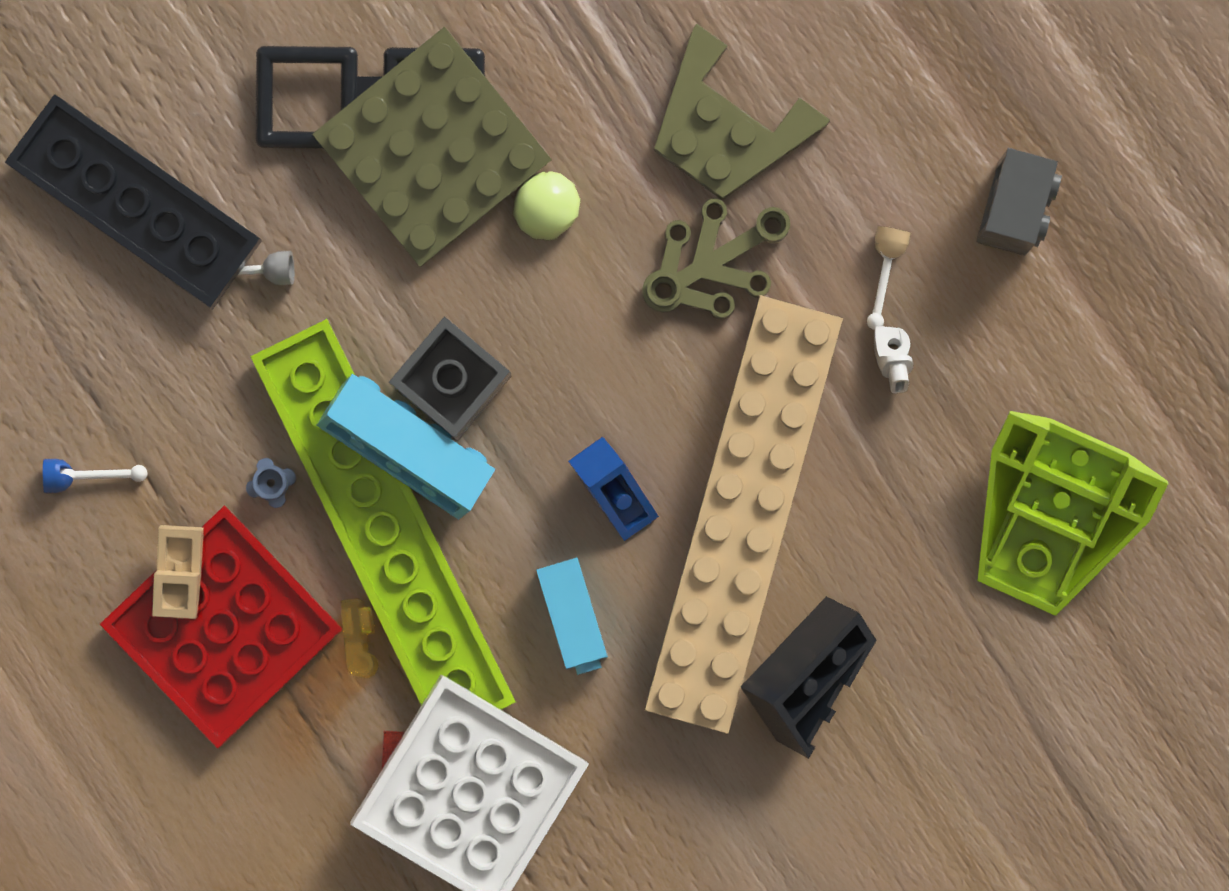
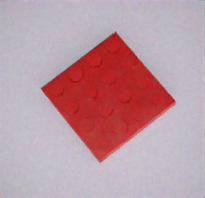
(248, 635)

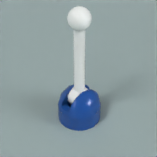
(59, 475)

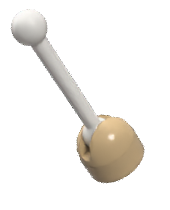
(890, 244)

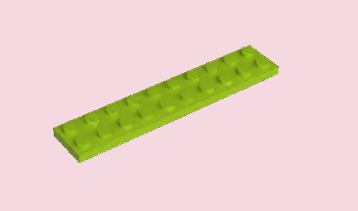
(380, 526)

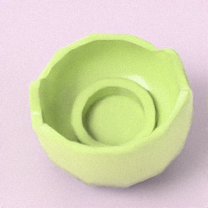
(546, 205)

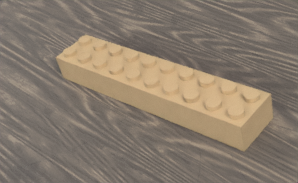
(743, 514)

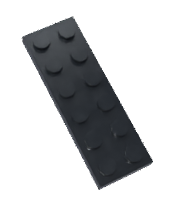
(133, 201)

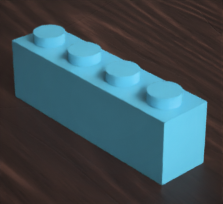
(406, 446)

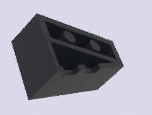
(807, 673)

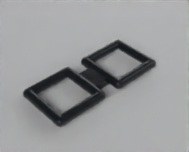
(351, 84)

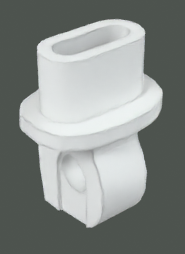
(891, 362)

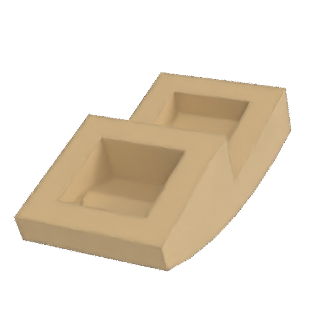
(178, 571)

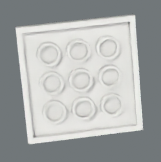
(469, 791)

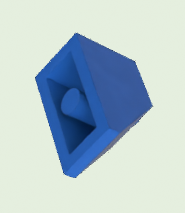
(613, 488)

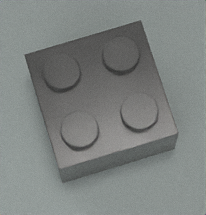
(1017, 202)
(450, 378)

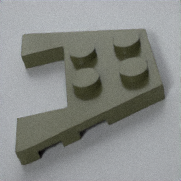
(714, 137)

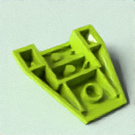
(1059, 509)

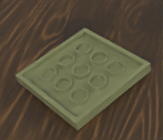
(432, 146)

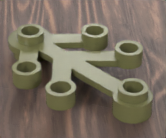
(709, 263)

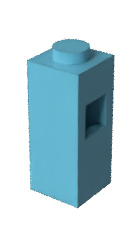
(572, 615)

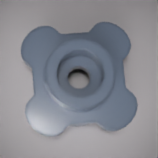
(259, 488)

